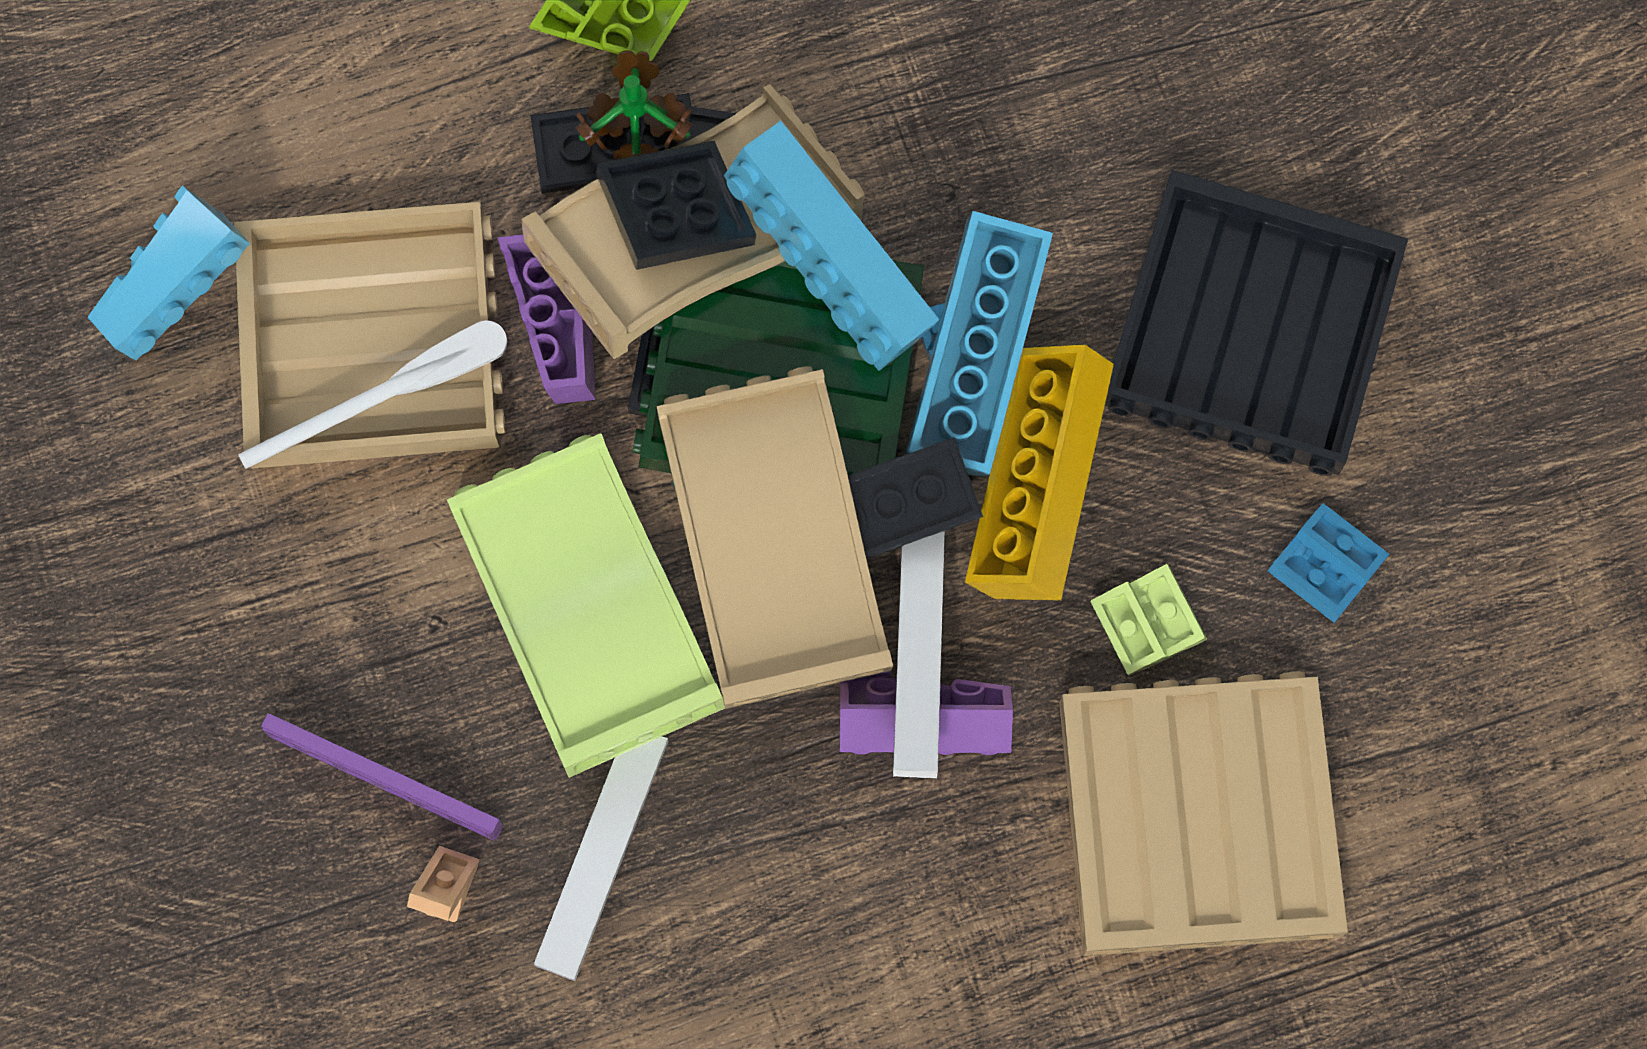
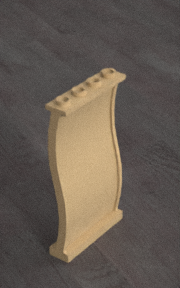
(592, 266)
(773, 537)

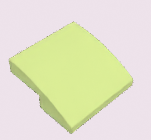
(1148, 620)

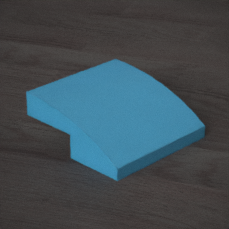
(1328, 562)

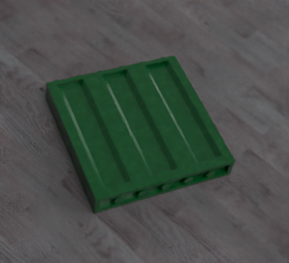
(767, 330)

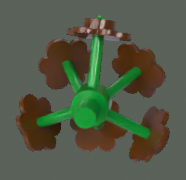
(616, 114)

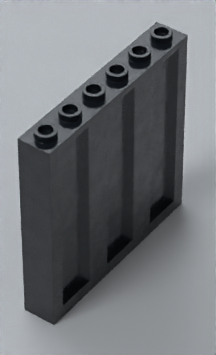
(1255, 323)

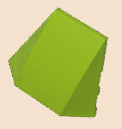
(611, 23)

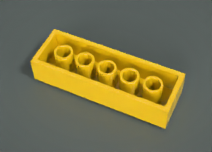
(1040, 474)

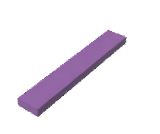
(382, 777)

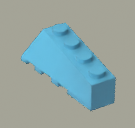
(167, 274)

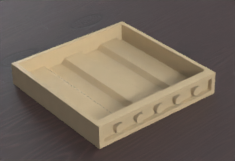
(348, 304)
(1201, 814)

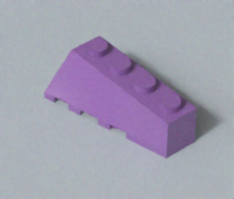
(971, 716)

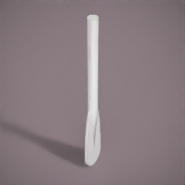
(446, 360)

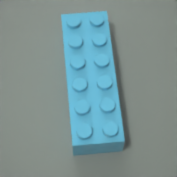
(829, 246)
(980, 339)

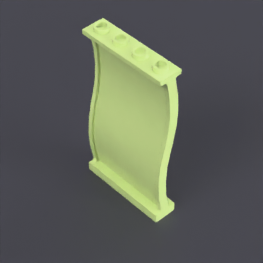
(585, 604)

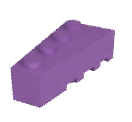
(555, 329)

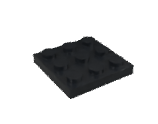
(675, 205)

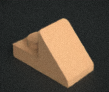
(444, 884)

